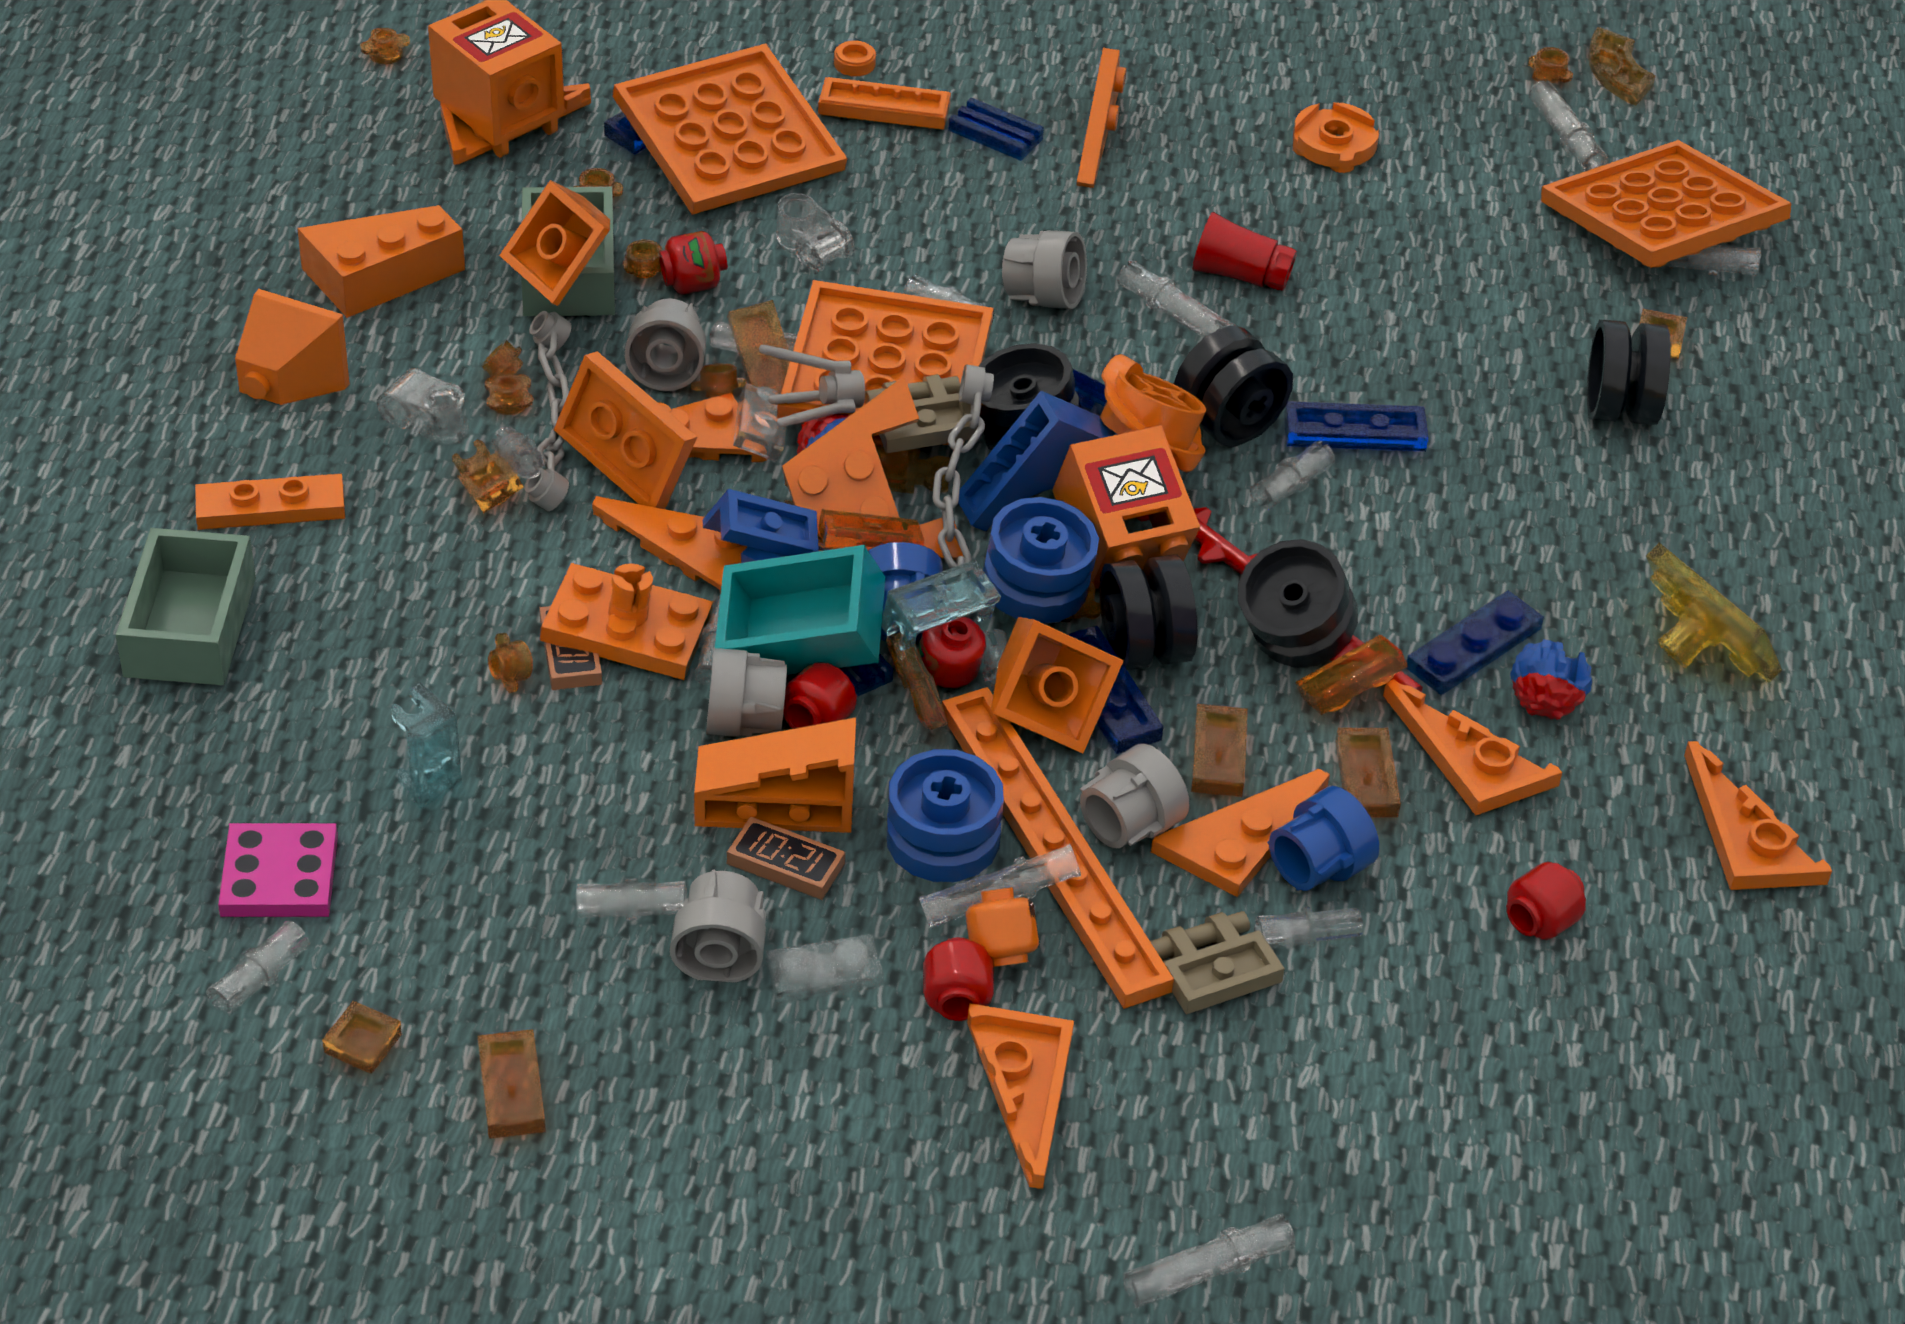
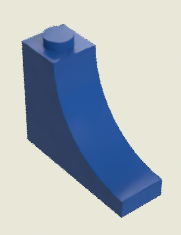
(1027, 457)

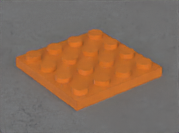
(729, 128)
(1665, 203)
(884, 338)

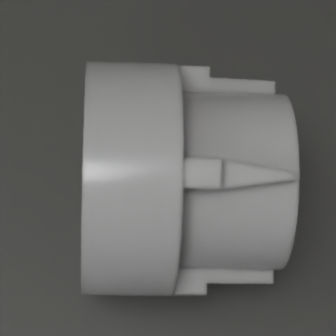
(1046, 269)
(662, 365)
(745, 694)
(1134, 797)
(720, 928)

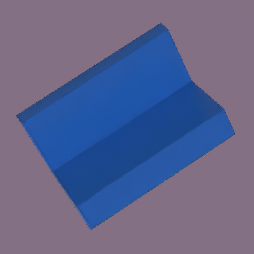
(764, 524)

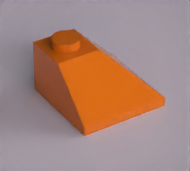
(556, 240)
(291, 350)
(1053, 683)

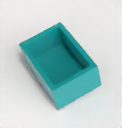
(804, 608)

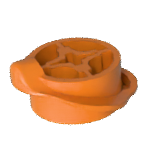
(1147, 401)

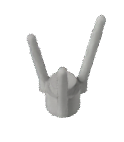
(840, 389)

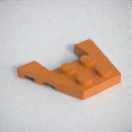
(845, 471)

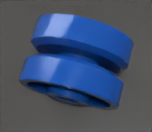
(1041, 558)
(944, 815)

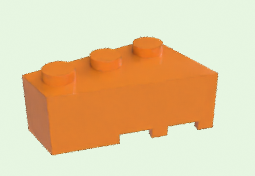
(381, 256)
(783, 778)

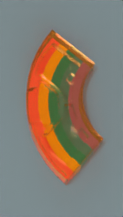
(1615, 67)
(920, 683)

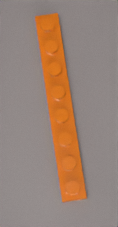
(1044, 825)

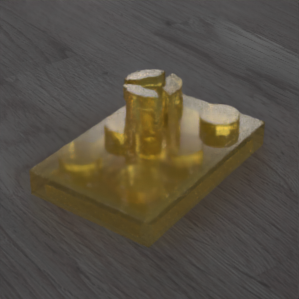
(1707, 619)

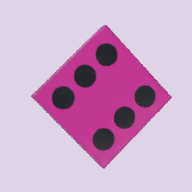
(278, 870)

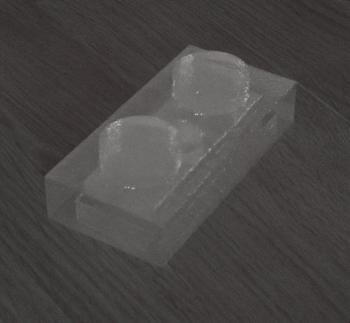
(757, 423)
(824, 969)

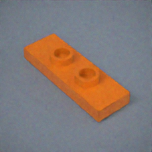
(884, 103)
(269, 501)

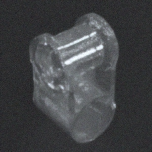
(811, 233)
(425, 407)

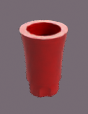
(1243, 254)

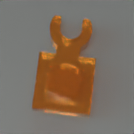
(906, 470)
(487, 477)

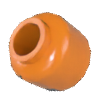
(1003, 926)

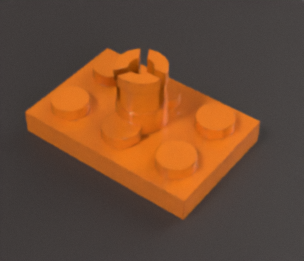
(624, 432)
(627, 619)

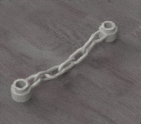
(550, 334)
(974, 387)

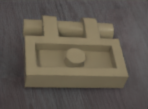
(938, 413)
(1221, 971)

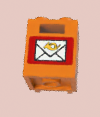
(497, 72)
(1124, 480)

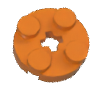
(1317, 140)

